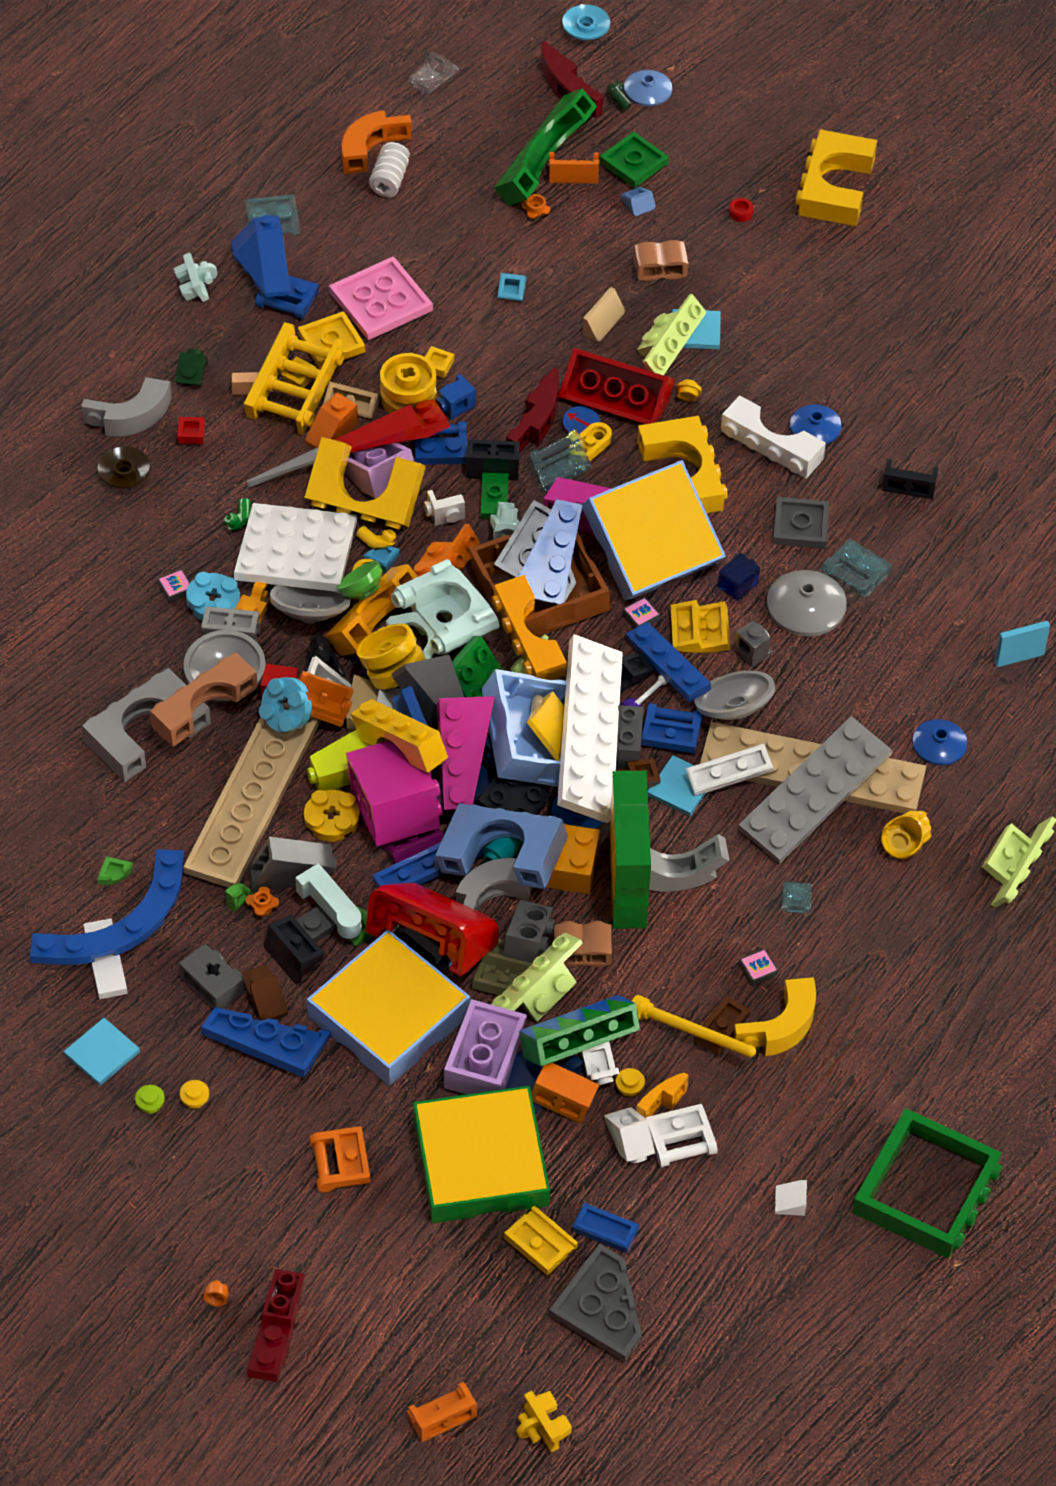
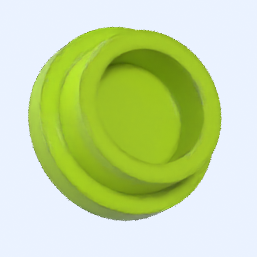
(149, 1098)

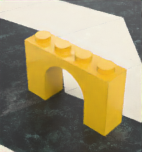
(830, 153)
(686, 440)
(393, 505)

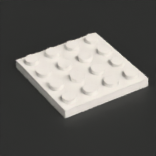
(295, 547)

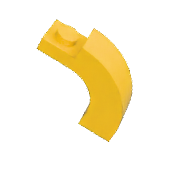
(790, 1026)

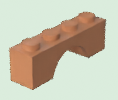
(229, 680)

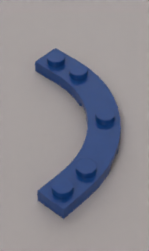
(125, 933)

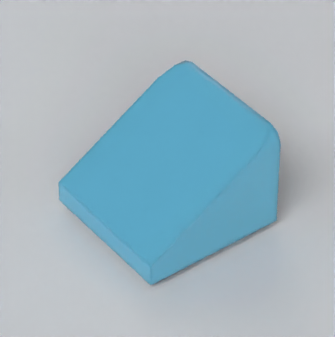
(511, 287)

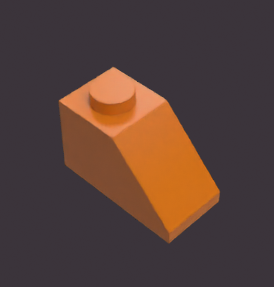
(333, 420)

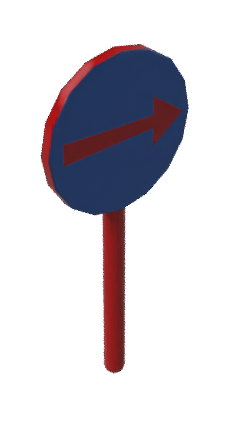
(579, 418)

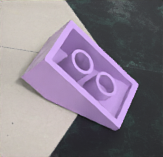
(373, 466)
(484, 1049)

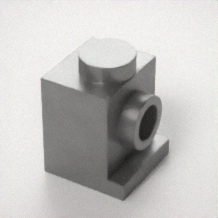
(755, 637)

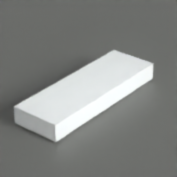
(729, 769)
(107, 969)

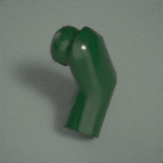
(615, 91)

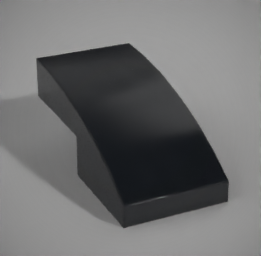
(634, 670)

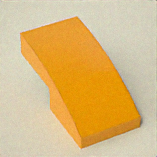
(665, 1094)

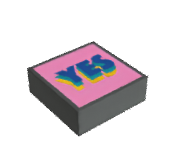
(174, 585)
(641, 612)
(758, 967)

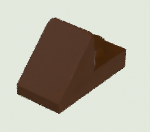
(265, 993)

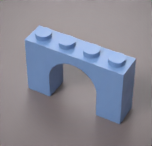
(476, 826)

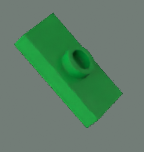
(493, 491)

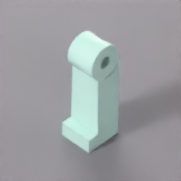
(331, 899)

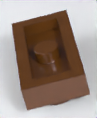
(723, 1021)

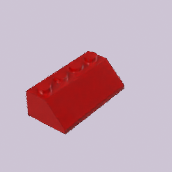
(616, 387)

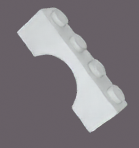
(797, 452)

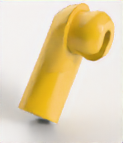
(376, 541)

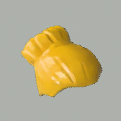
(906, 834)

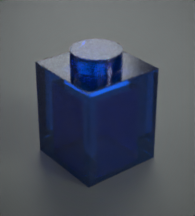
(738, 576)

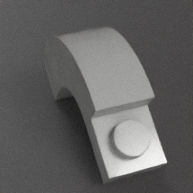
(133, 415)
(688, 869)
(489, 881)

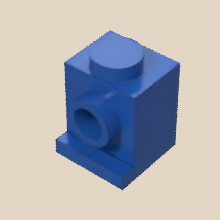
(456, 397)

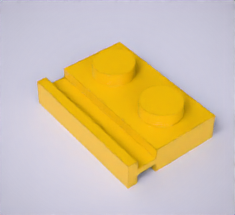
(540, 1240)

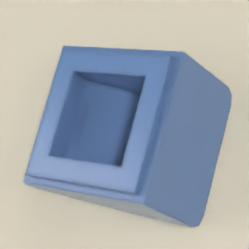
(638, 200)

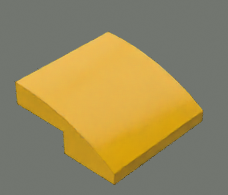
(700, 627)
(548, 724)

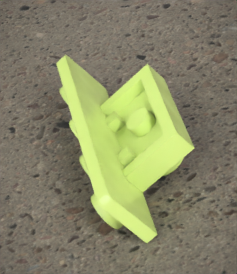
(670, 335)
(1013, 856)
(543, 981)

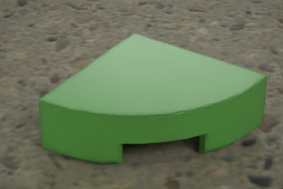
(114, 871)
(236, 896)

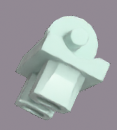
(198, 275)
(505, 520)

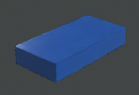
(605, 1227)

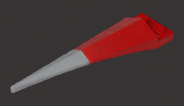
(395, 427)

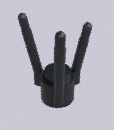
(320, 647)

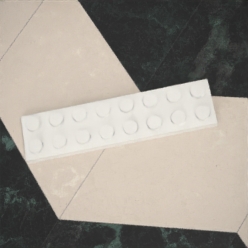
(589, 728)

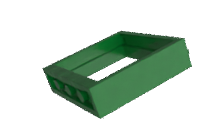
(907, 1226)

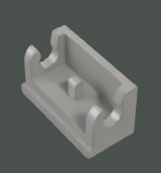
(231, 619)

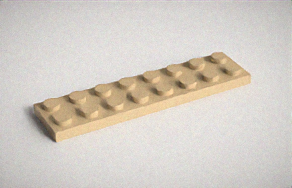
(891, 787)
(248, 803)

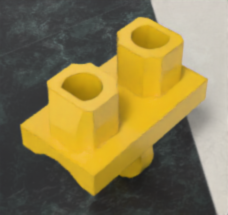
(537, 1409)

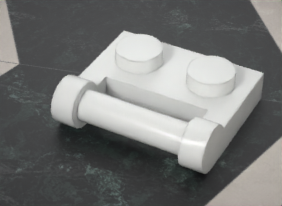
(681, 1126)

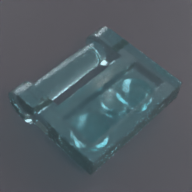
(277, 205)
(563, 465)
(861, 563)

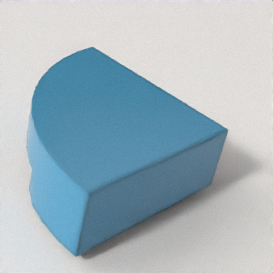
(385, 557)

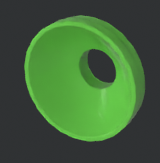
(361, 581)

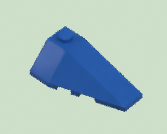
(263, 256)

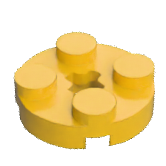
(331, 801)

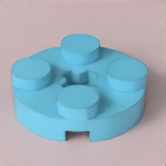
(211, 583)
(272, 704)

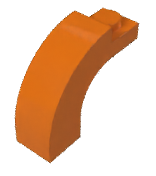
(367, 133)

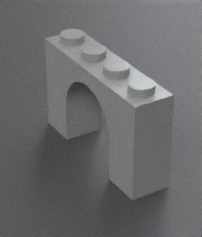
(107, 733)

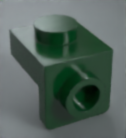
(191, 367)

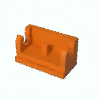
(573, 170)
(328, 698)
(564, 1092)
(443, 1413)

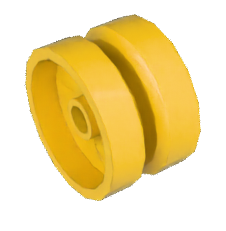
(406, 381)
(386, 652)

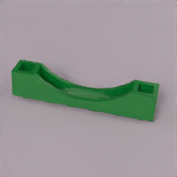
(524, 172)

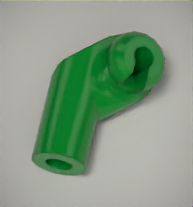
(240, 519)

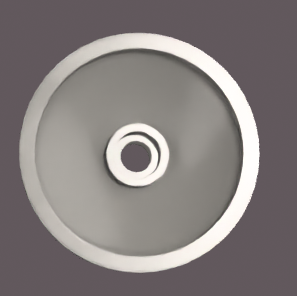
(806, 603)
(308, 604)
(219, 644)
(736, 695)

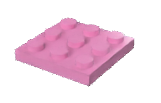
(380, 298)

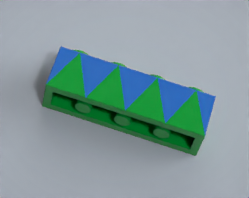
(579, 1030)

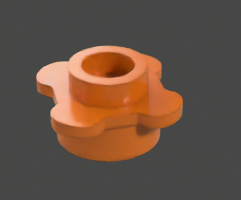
(535, 206)
(262, 908)

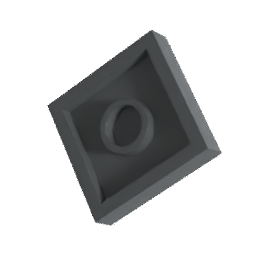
(801, 522)

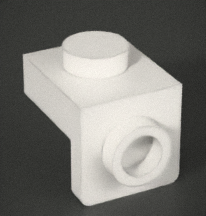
(444, 510)
(599, 1064)

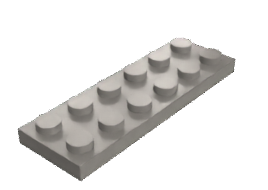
(815, 789)

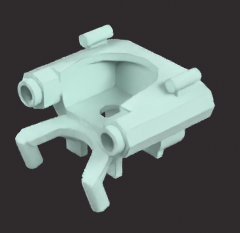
(452, 595)

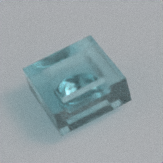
(796, 897)

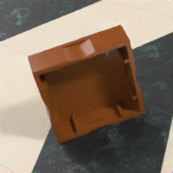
(586, 600)

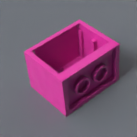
(392, 793)

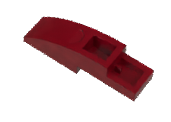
(563, 78)
(539, 414)
(276, 1325)

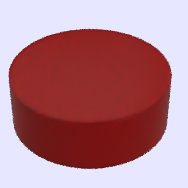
(741, 209)

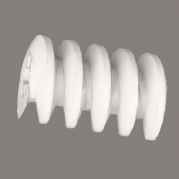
(389, 169)

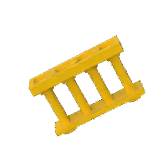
(278, 361)

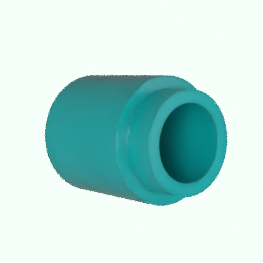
(501, 848)

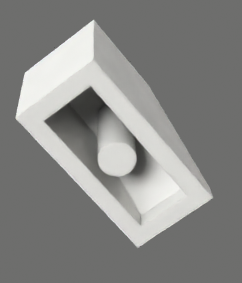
(630, 1134)

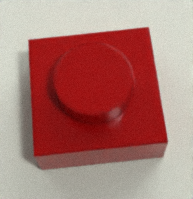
(191, 430)

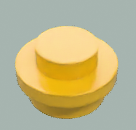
(688, 390)
(630, 1082)
(194, 1094)

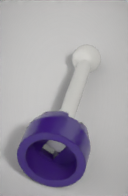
(637, 702)

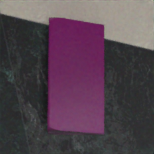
(407, 847)

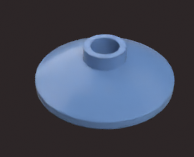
(648, 88)

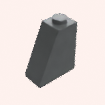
(430, 681)
(285, 859)

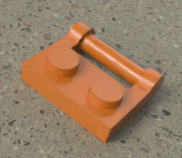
(350, 1158)

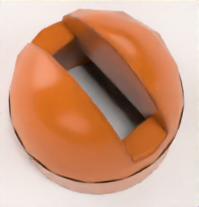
(221, 1296)

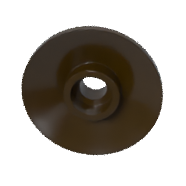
(123, 467)

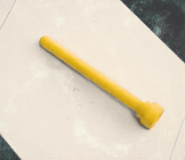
(647, 1010)

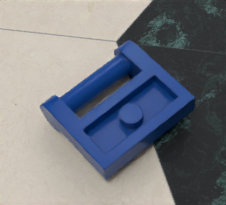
(298, 303)
(443, 450)
(671, 734)

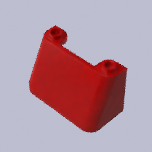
(462, 931)

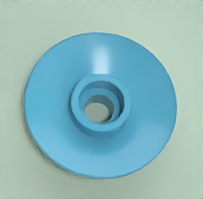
(586, 22)

